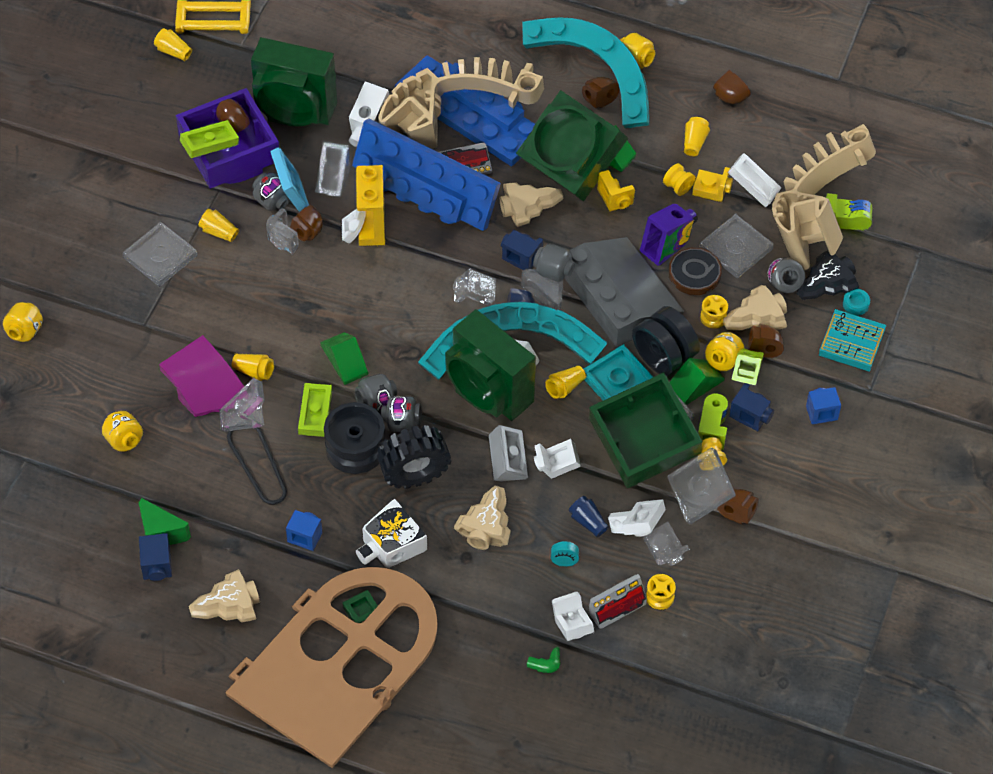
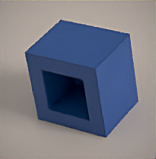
(823, 405)
(304, 530)

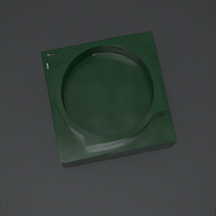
(293, 83)
(571, 145)
(490, 367)
(645, 430)

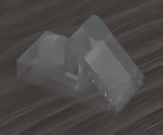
(244, 408)

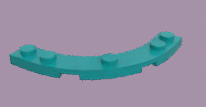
(604, 45)
(527, 318)

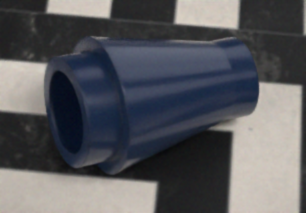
(586, 514)

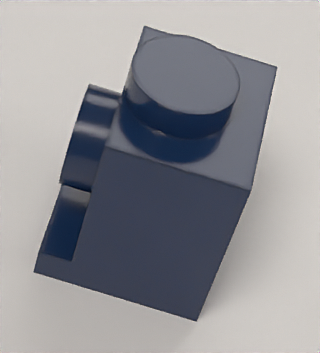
(520, 249)
(751, 408)

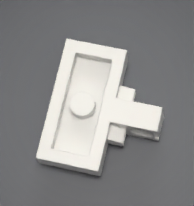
(639, 520)

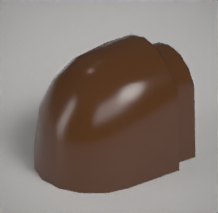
(731, 88)
(600, 91)
(234, 113)
(307, 223)
(766, 340)
(741, 507)

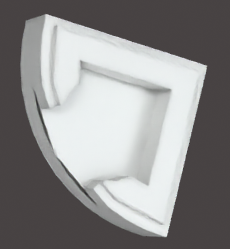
(352, 225)

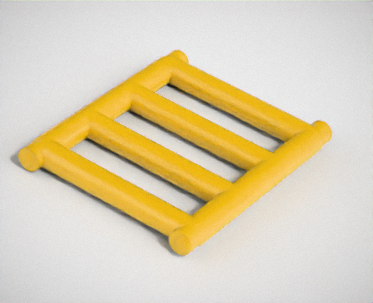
(183, 24)

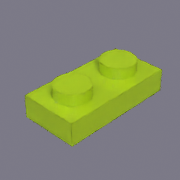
(209, 139)
(314, 409)

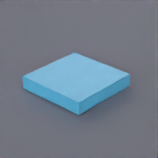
(289, 179)

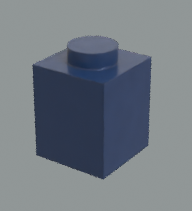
(155, 557)

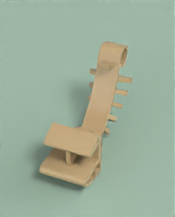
(417, 101)
(808, 217)

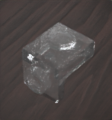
(280, 234)
(474, 286)
(665, 545)

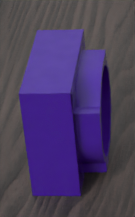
(239, 161)

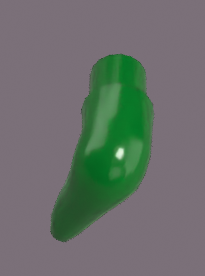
(546, 665)

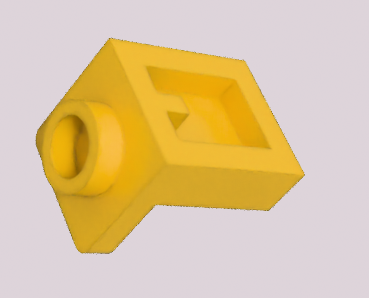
(712, 185)
(612, 194)

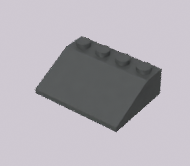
(617, 286)

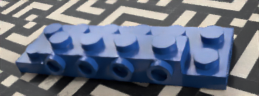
(480, 115)
(427, 176)

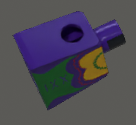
(667, 232)

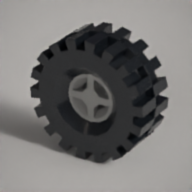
(413, 457)

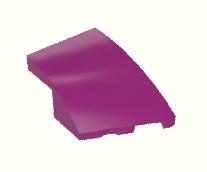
(201, 377)

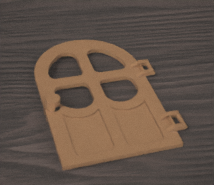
(310, 697)

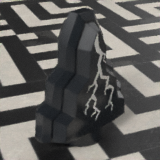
(829, 276)

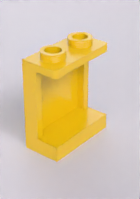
(371, 199)

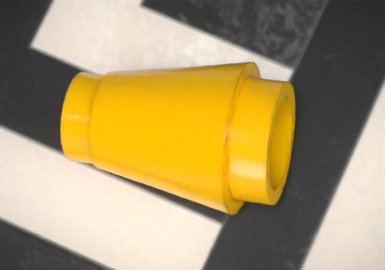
(172, 44)
(695, 135)
(217, 225)
(254, 365)
(563, 382)

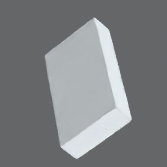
(754, 180)

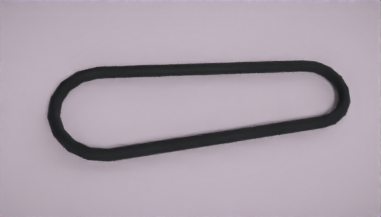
(249, 474)

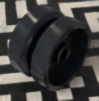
(665, 340)
(353, 437)

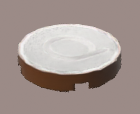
(695, 271)

